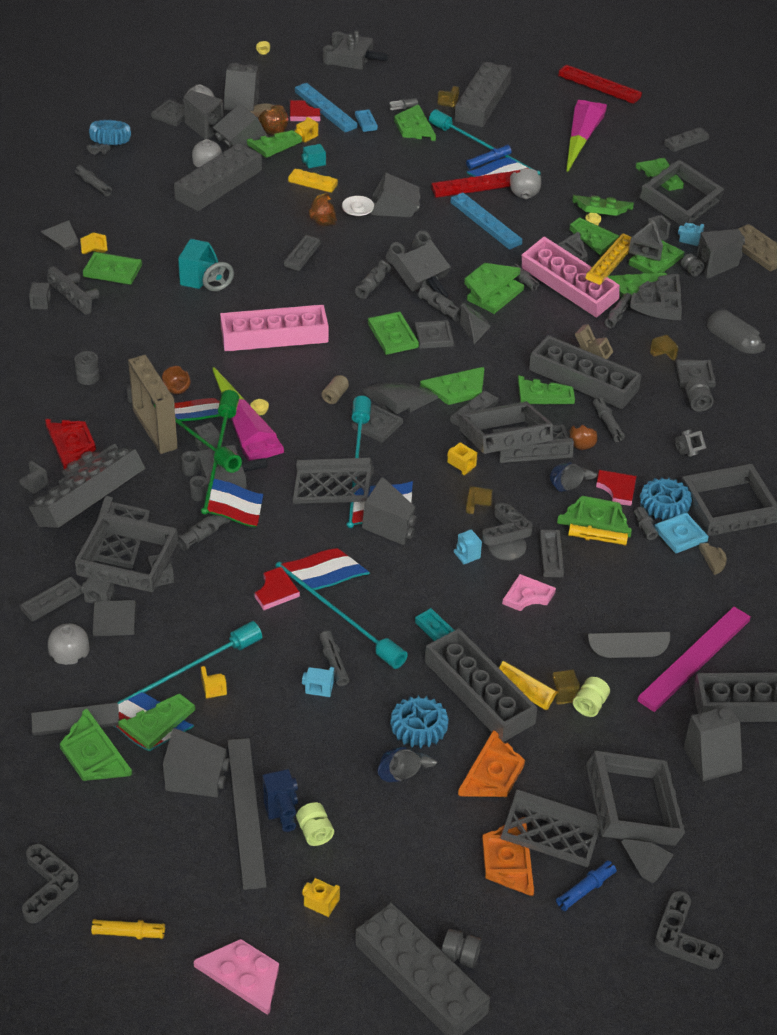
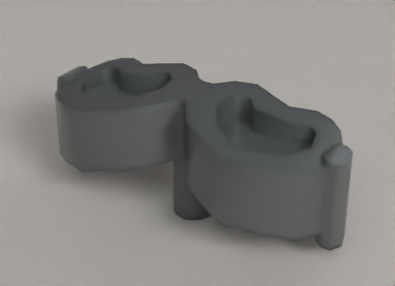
(94, 149)

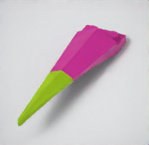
(586, 118)
(253, 433)

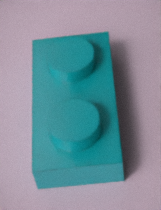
(433, 624)

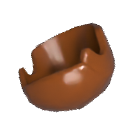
(176, 379)
(583, 437)

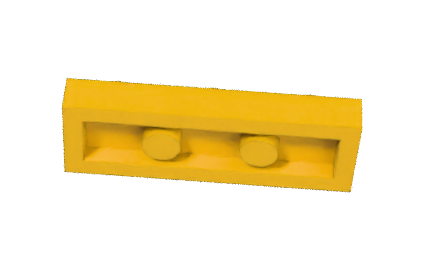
(313, 180)
(534, 689)

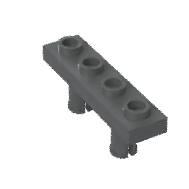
(66, 286)

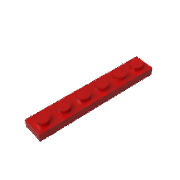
(599, 83)
(472, 184)

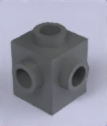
(690, 442)

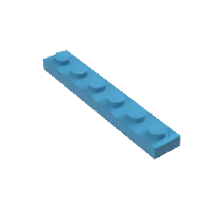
(326, 107)
(486, 221)

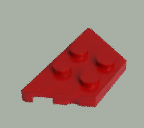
(70, 439)

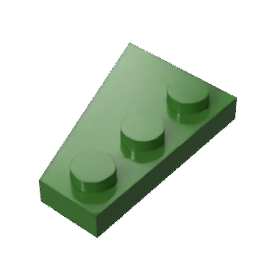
(271, 145)
(654, 168)
(593, 235)
(541, 393)
(156, 723)

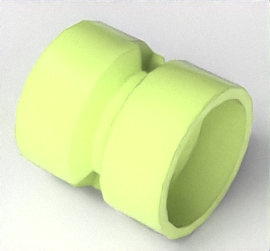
(591, 696)
(315, 824)

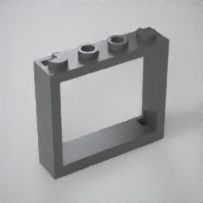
(670, 208)
(538, 432)
(726, 478)
(133, 529)
(604, 762)

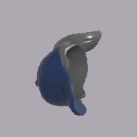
(569, 476)
(402, 764)

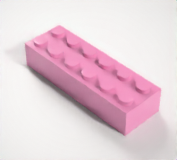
(567, 276)
(274, 327)

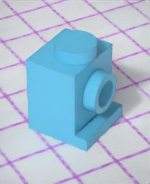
(690, 233)
(468, 547)
(318, 681)

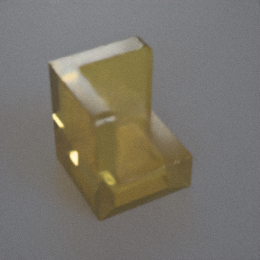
(448, 98)
(664, 345)
(478, 496)
(566, 685)

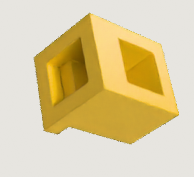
(307, 129)
(462, 458)
(321, 896)

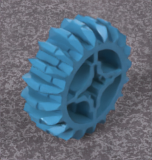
(110, 132)
(665, 498)
(419, 721)

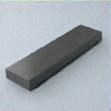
(63, 719)

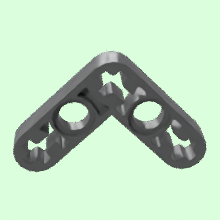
(514, 526)
(56, 882)
(679, 939)

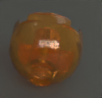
(274, 120)
(323, 211)

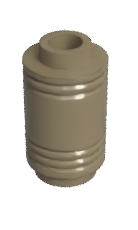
(335, 389)

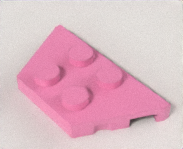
(243, 972)

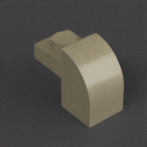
(587, 341)

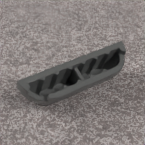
(735, 332)
(629, 644)

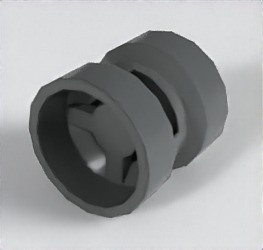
(691, 264)

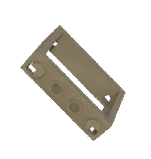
(157, 421)

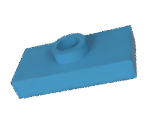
(366, 120)

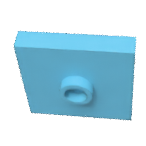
(681, 532)

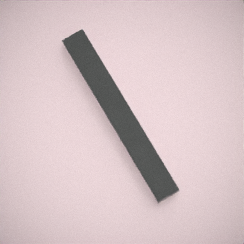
(246, 814)

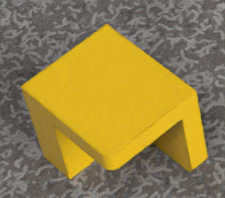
(93, 242)
(213, 684)

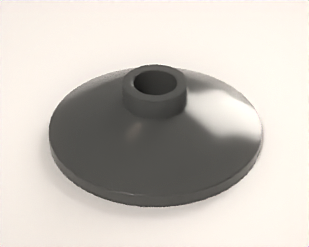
(509, 550)

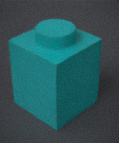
(314, 156)

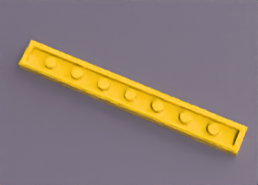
(609, 260)

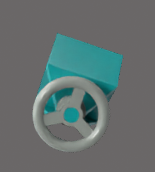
(200, 266)

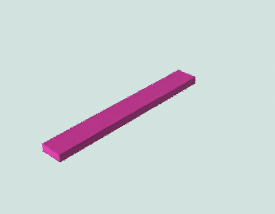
(693, 659)

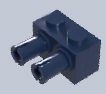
(280, 798)

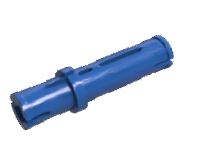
(495, 155)
(593, 880)

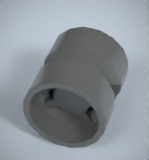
(87, 368)
(699, 394)
(462, 948)

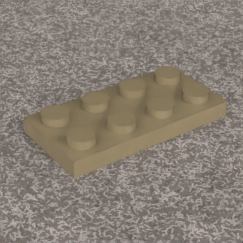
(759, 247)

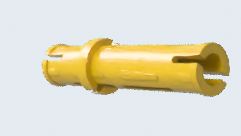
(598, 534)
(131, 929)

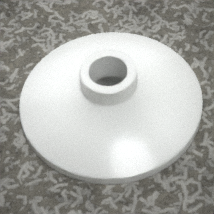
(358, 205)

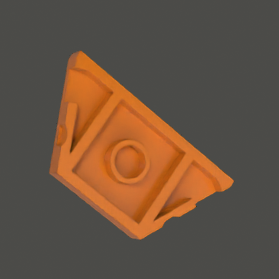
(493, 770)
(507, 862)

